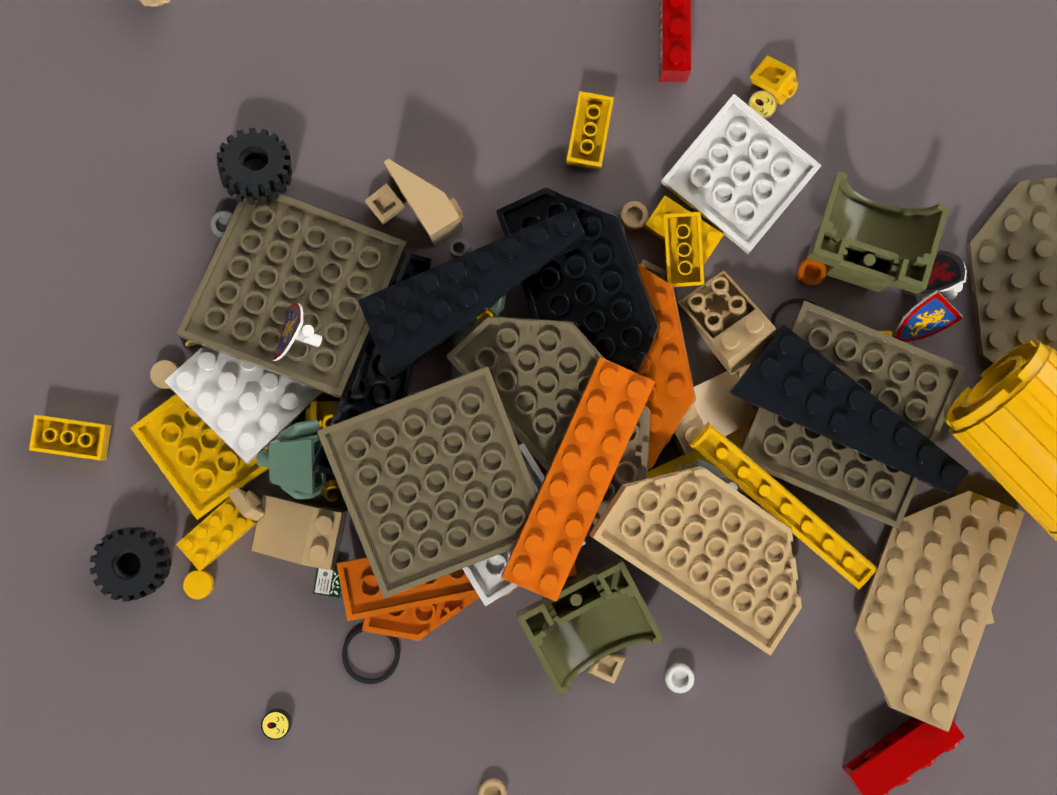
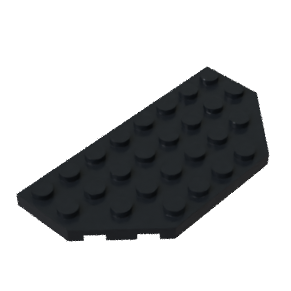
(591, 282)

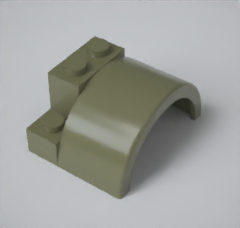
(875, 241)
(589, 621)

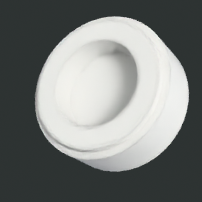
(679, 677)

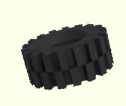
(260, 183)
(151, 557)

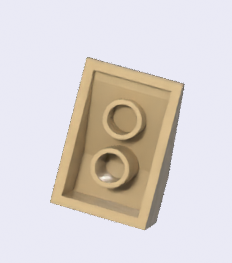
(430, 205)
(715, 406)
(299, 532)

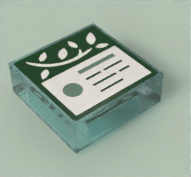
(327, 583)

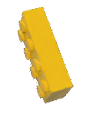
(589, 130)
(655, 225)
(684, 249)
(70, 437)
(215, 535)

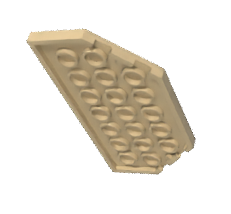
(708, 549)
(934, 602)

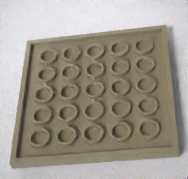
(286, 257)
(898, 374)
(432, 480)

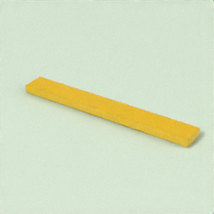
(783, 505)

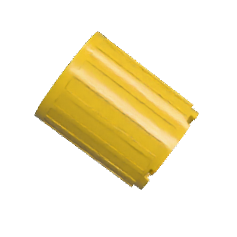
(1012, 427)

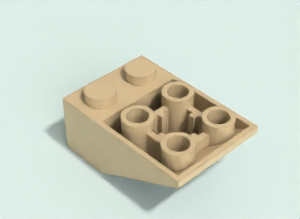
(728, 321)

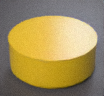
(198, 584)

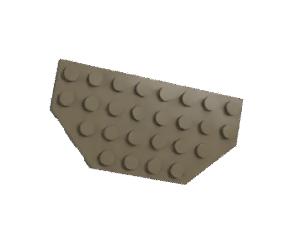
(1016, 271)
(540, 379)

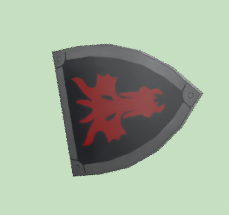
(946, 276)

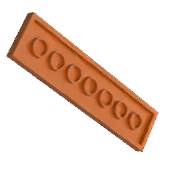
(577, 479)
(364, 598)

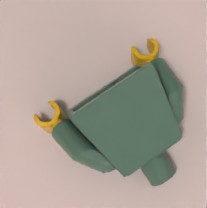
(292, 461)

